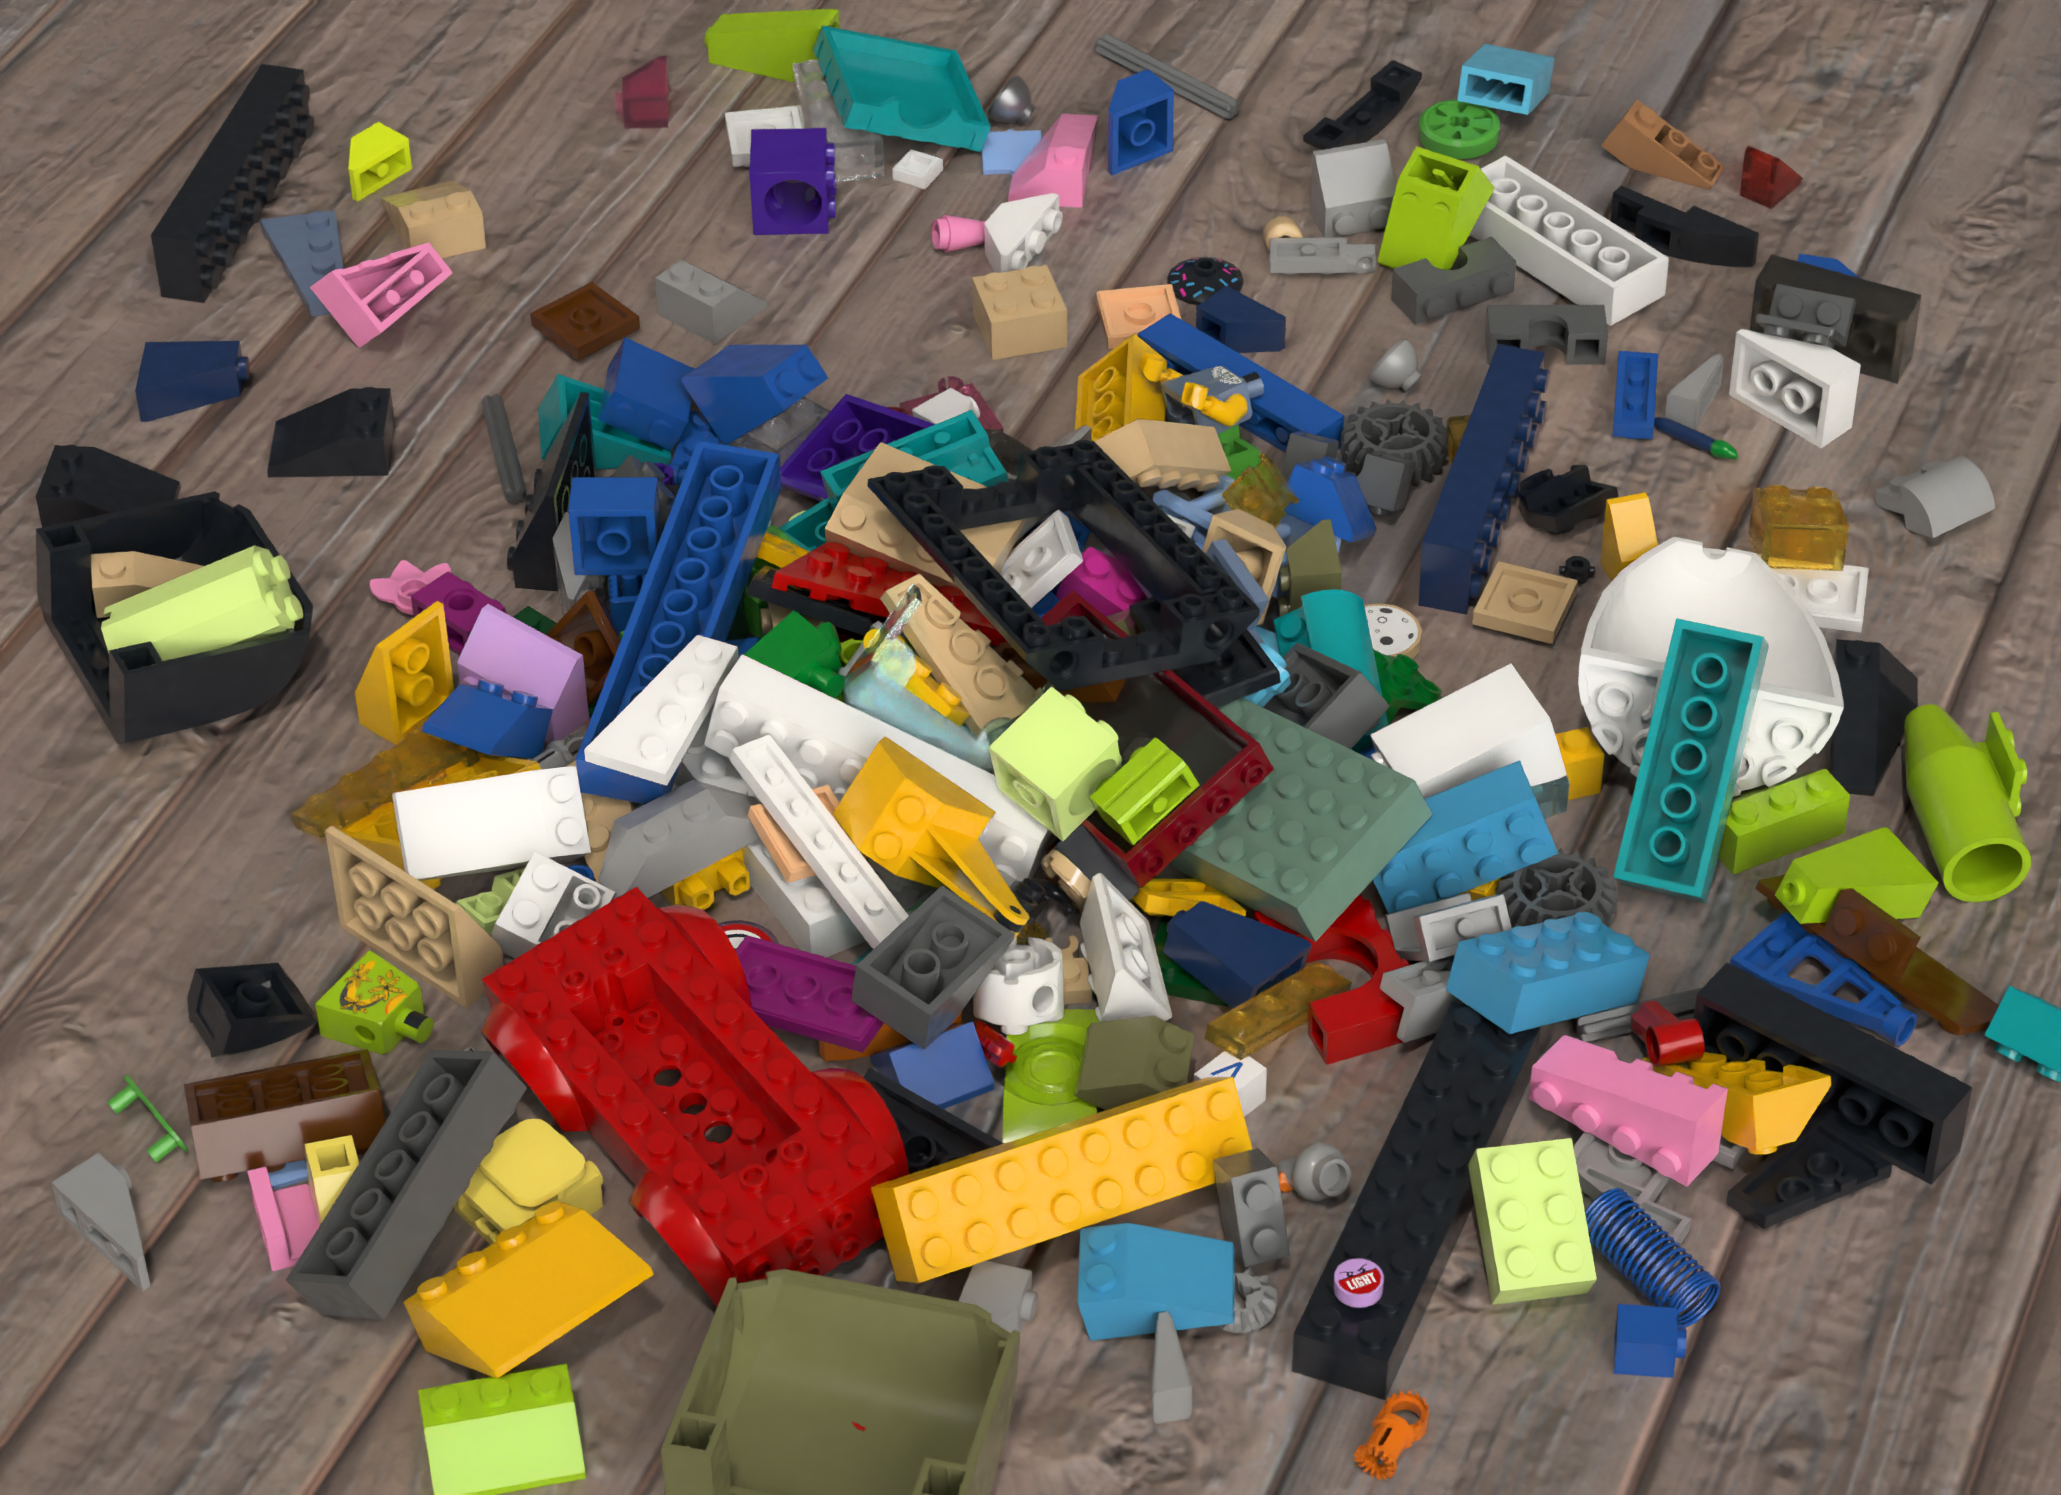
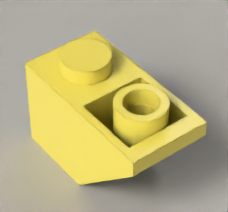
(328, 1170)

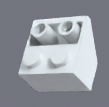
(544, 904)

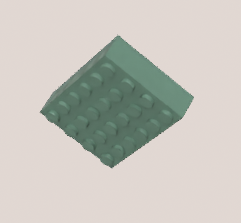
(1309, 830)

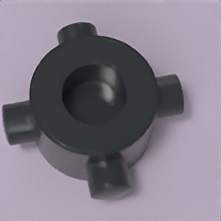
(1577, 569)

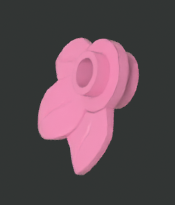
(404, 582)

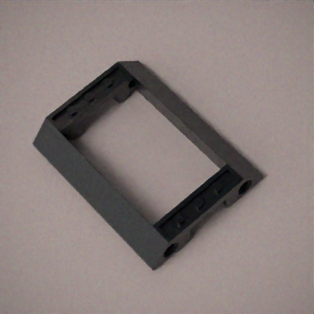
(1198, 601)

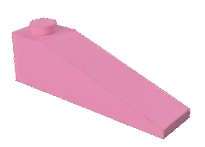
(1058, 162)

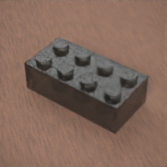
(1882, 320)

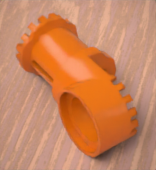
(1392, 1435)

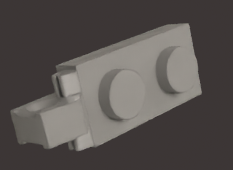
(1320, 256)

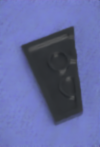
(1806, 1175)

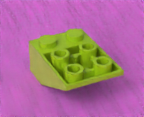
(1433, 210)

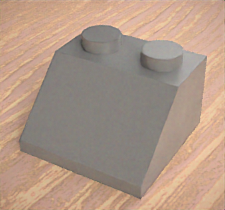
(1352, 188)
(704, 301)

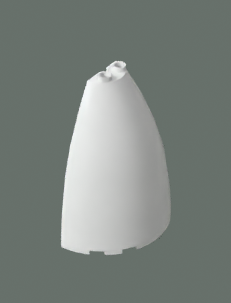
(1736, 591)

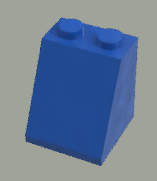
(751, 385)

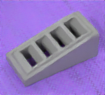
(1695, 393)
(1170, 1380)

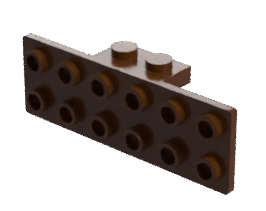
(1893, 959)

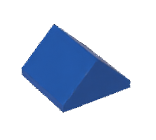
(944, 1072)

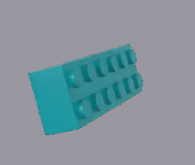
(1691, 760)

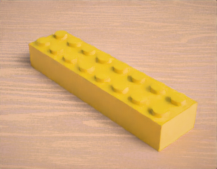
(1059, 1179)

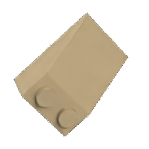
(439, 215)

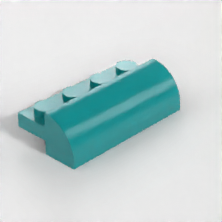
(953, 443)
(1337, 627)

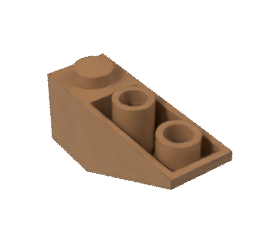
(1657, 148)

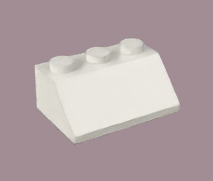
(1121, 956)

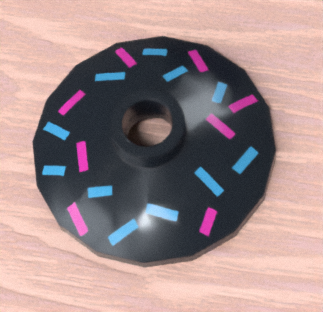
(1202, 277)

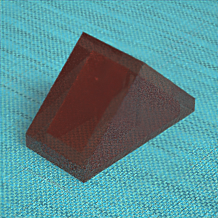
(1766, 178)

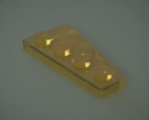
(390, 771)

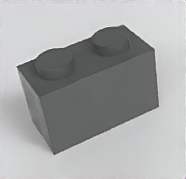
(1251, 1206)

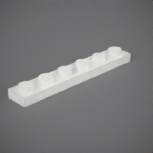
(819, 838)

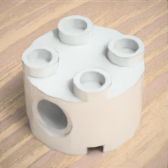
(1023, 987)

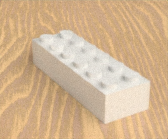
(1569, 243)

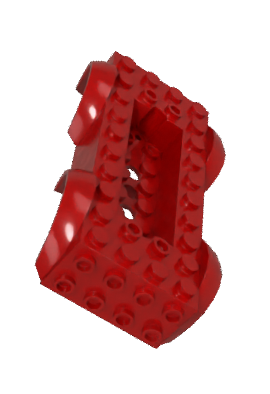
(664, 990)

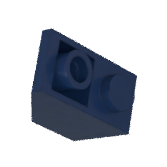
(1241, 322)

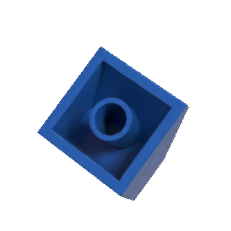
(1139, 121)
(1332, 494)
(492, 720)

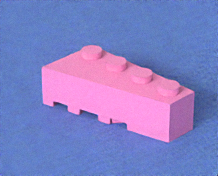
(1632, 1107)

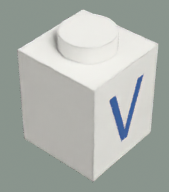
(1248, 1077)

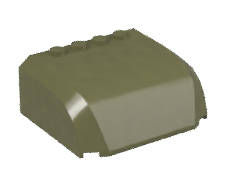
(814, 1352)

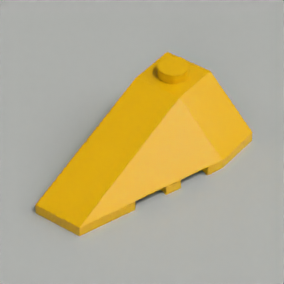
(1760, 1104)

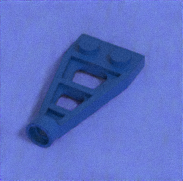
(1787, 944)

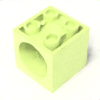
(1055, 761)

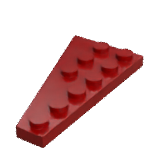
(838, 574)

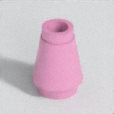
(956, 233)

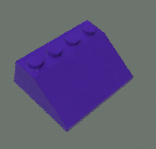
(845, 433)

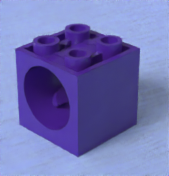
(787, 206)

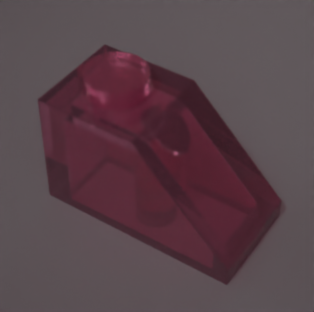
(645, 96)

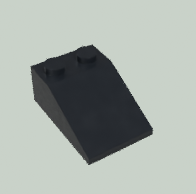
(336, 437)
(93, 483)

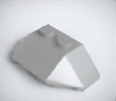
(676, 837)

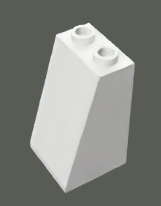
(1473, 735)

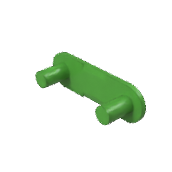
(167, 1142)

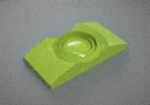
(1045, 1076)

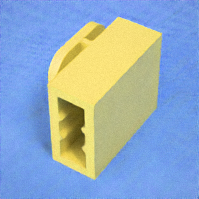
(522, 1173)

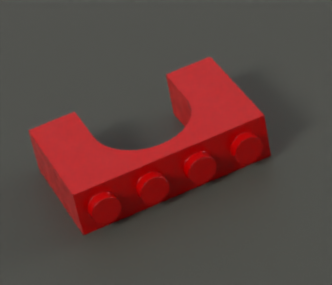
(1362, 1017)

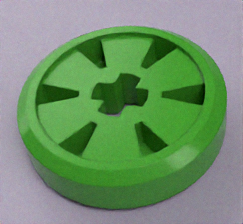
(1459, 129)

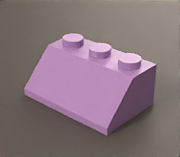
(527, 662)

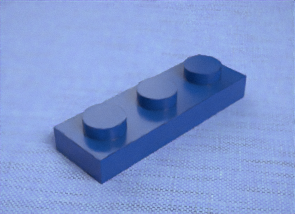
(1635, 395)

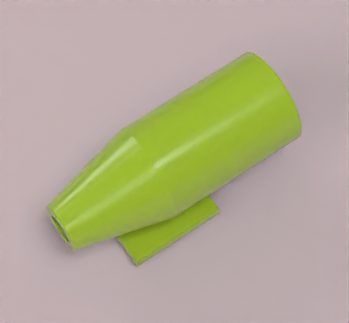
(1967, 802)

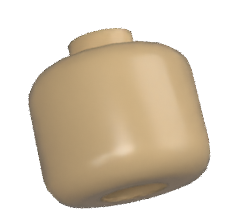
(1281, 228)

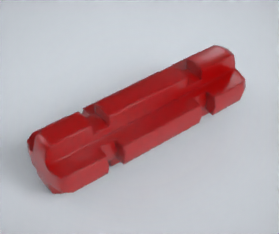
(994, 1045)

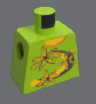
(373, 1007)

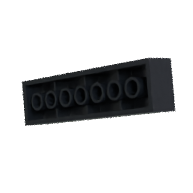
(232, 183)

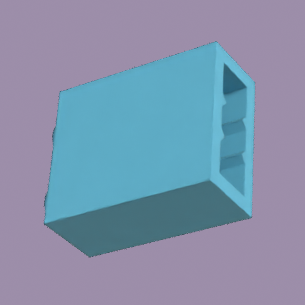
(1505, 79)

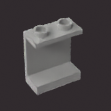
(1437, 927)

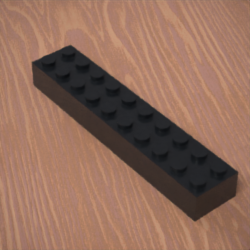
(1415, 1201)

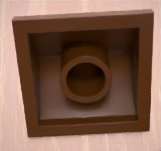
(593, 634)

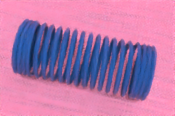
(1679, 1299)

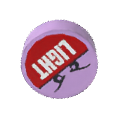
(1358, 1283)

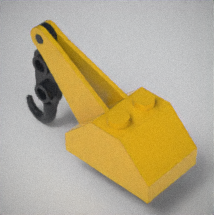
(930, 833)

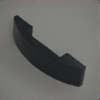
(1370, 114)

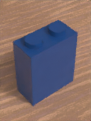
(646, 395)

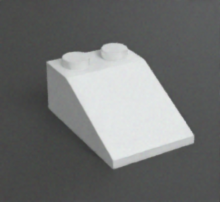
(1795, 384)

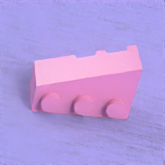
(380, 291)

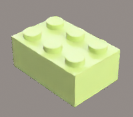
(1532, 1221)

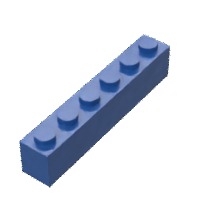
(1275, 413)

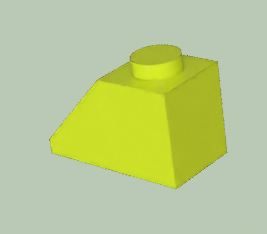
(377, 159)

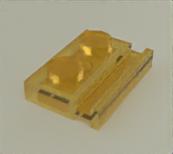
(1261, 492)

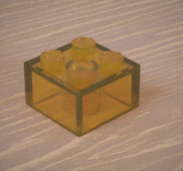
(1798, 528)

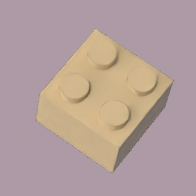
(1019, 312)

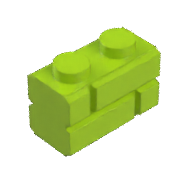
(1143, 790)

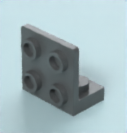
(1809, 316)

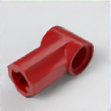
(1666, 1036)

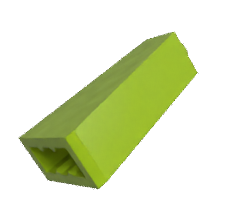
(767, 40)
(1870, 864)

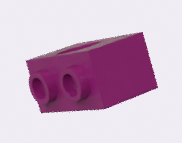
(461, 606)

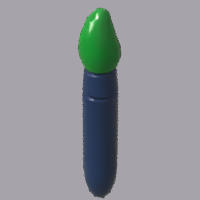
(1717, 448)

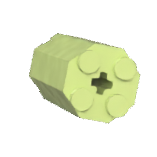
(208, 608)

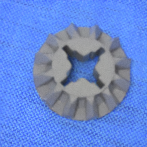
(1259, 1305)

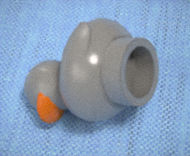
(1315, 1173)

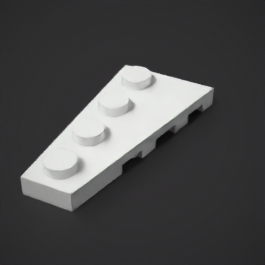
(664, 718)

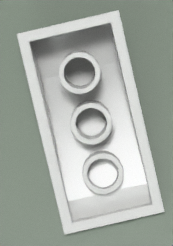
(491, 823)

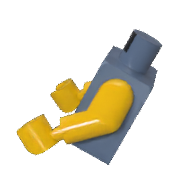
(1204, 397)

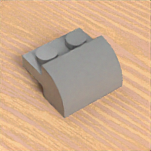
(1938, 496)

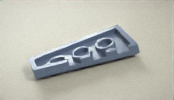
(307, 249)

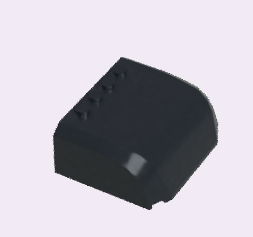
(132, 684)

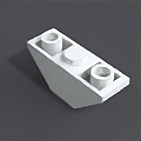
(1020, 231)

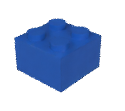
(614, 524)

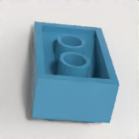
(1143, 1270)

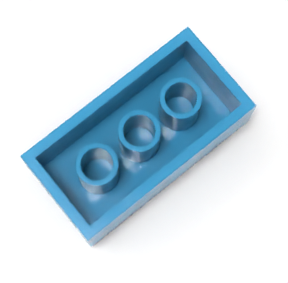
(1469, 840)
(1547, 972)

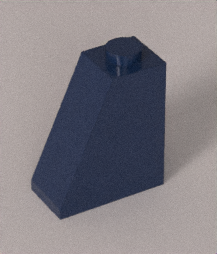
(188, 376)
(1233, 952)

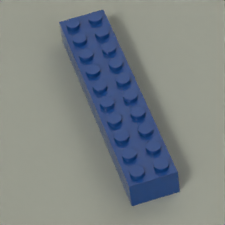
(687, 589)

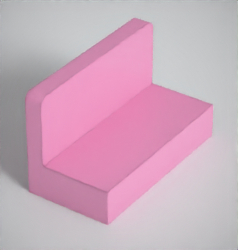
(284, 1217)

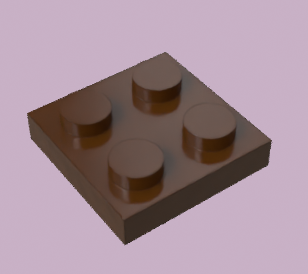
(585, 321)

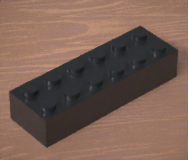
(1875, 1092)

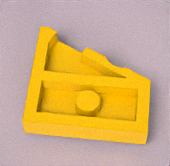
(1169, 896)

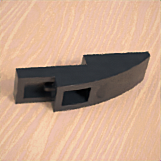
(1684, 235)

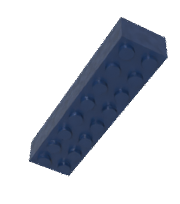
(1483, 480)

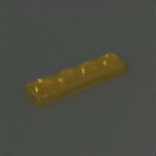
(1274, 1011)

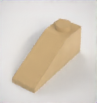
(130, 573)

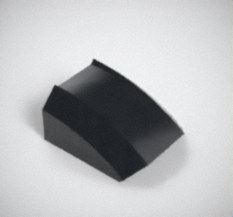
(246, 1007)

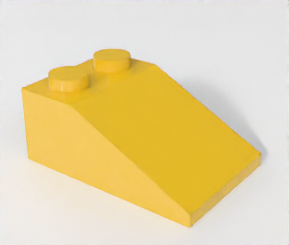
(406, 677)

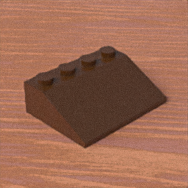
(273, 1111)

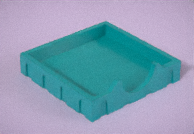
(901, 89)

